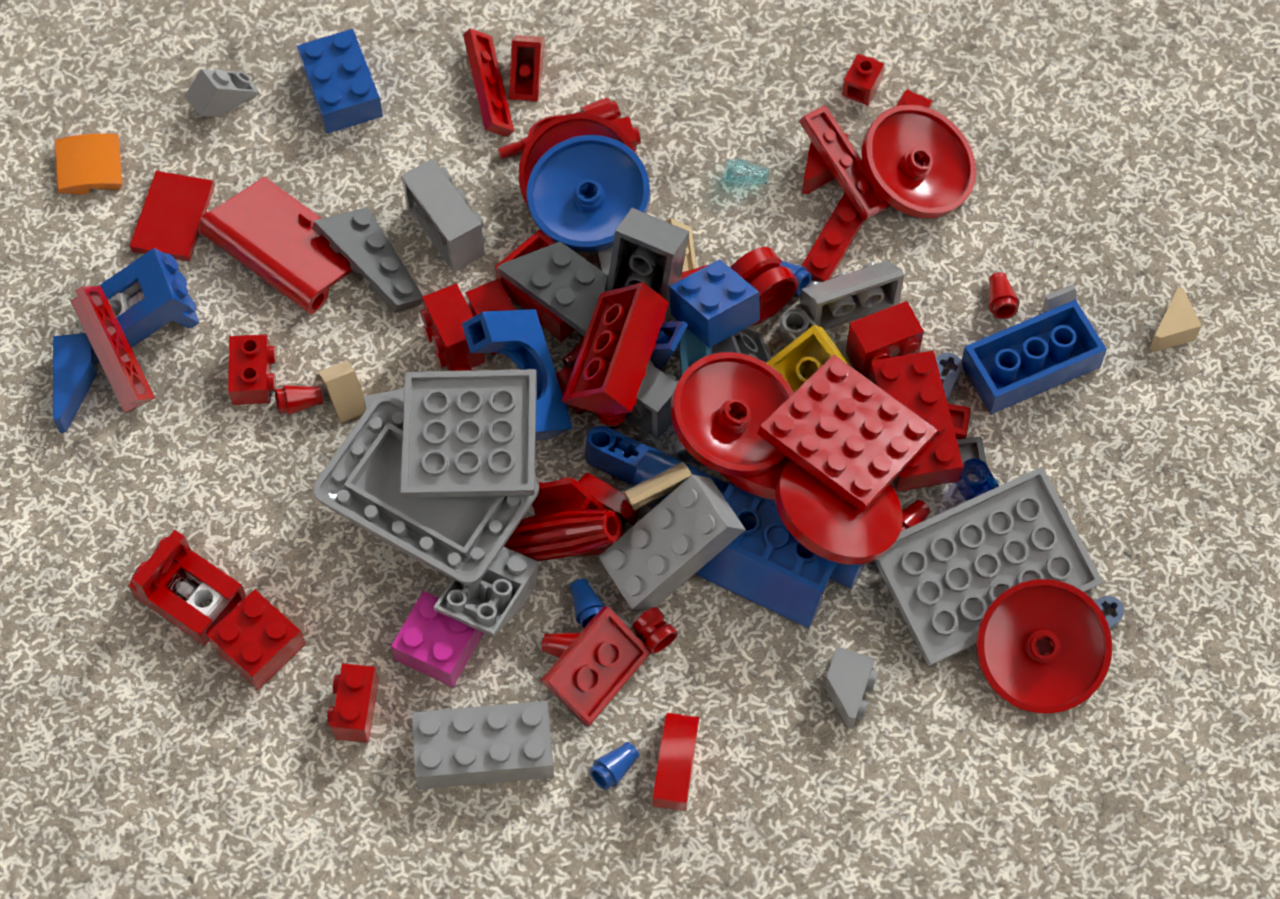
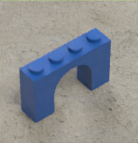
(522, 340)

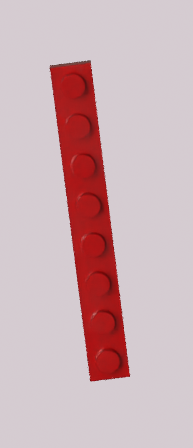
(844, 223)

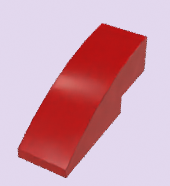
(675, 762)

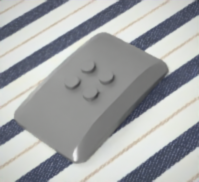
(444, 533)

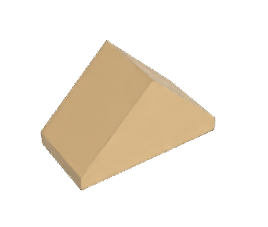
(1178, 324)
(344, 391)

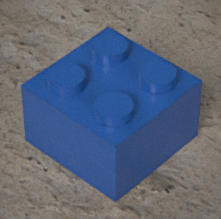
(714, 303)

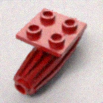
(564, 523)

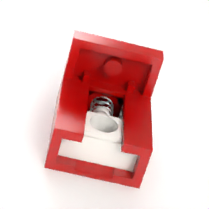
(166, 573)

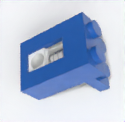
(150, 296)

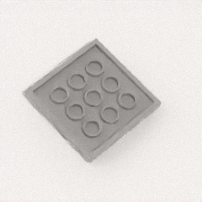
(469, 433)

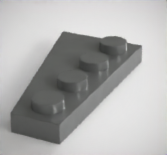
(371, 255)

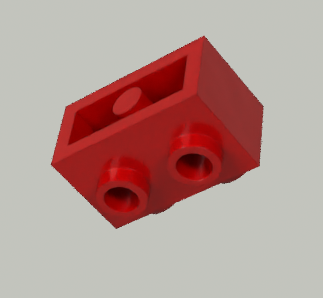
(250, 369)
(354, 702)

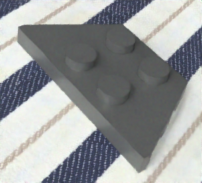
(558, 282)

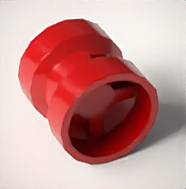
(654, 630)

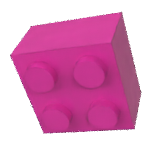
(435, 642)

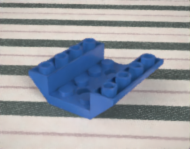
(766, 565)

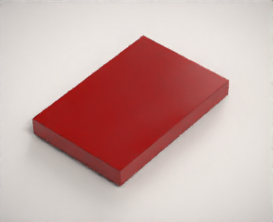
(172, 215)
(596, 666)

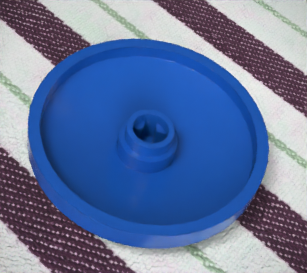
(586, 191)

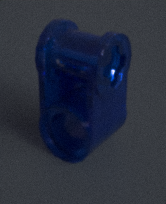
(971, 489)

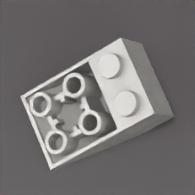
(496, 597)

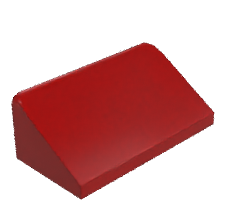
(609, 497)

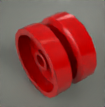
(774, 282)

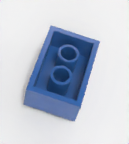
(340, 81)

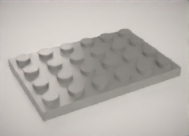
(966, 557)

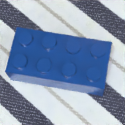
(1033, 356)

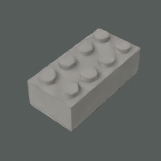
(671, 543)
(482, 745)

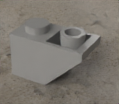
(219, 91)
(847, 682)

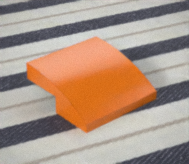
(88, 163)

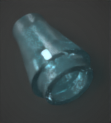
(744, 173)

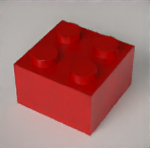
(443, 320)
(883, 335)
(256, 639)

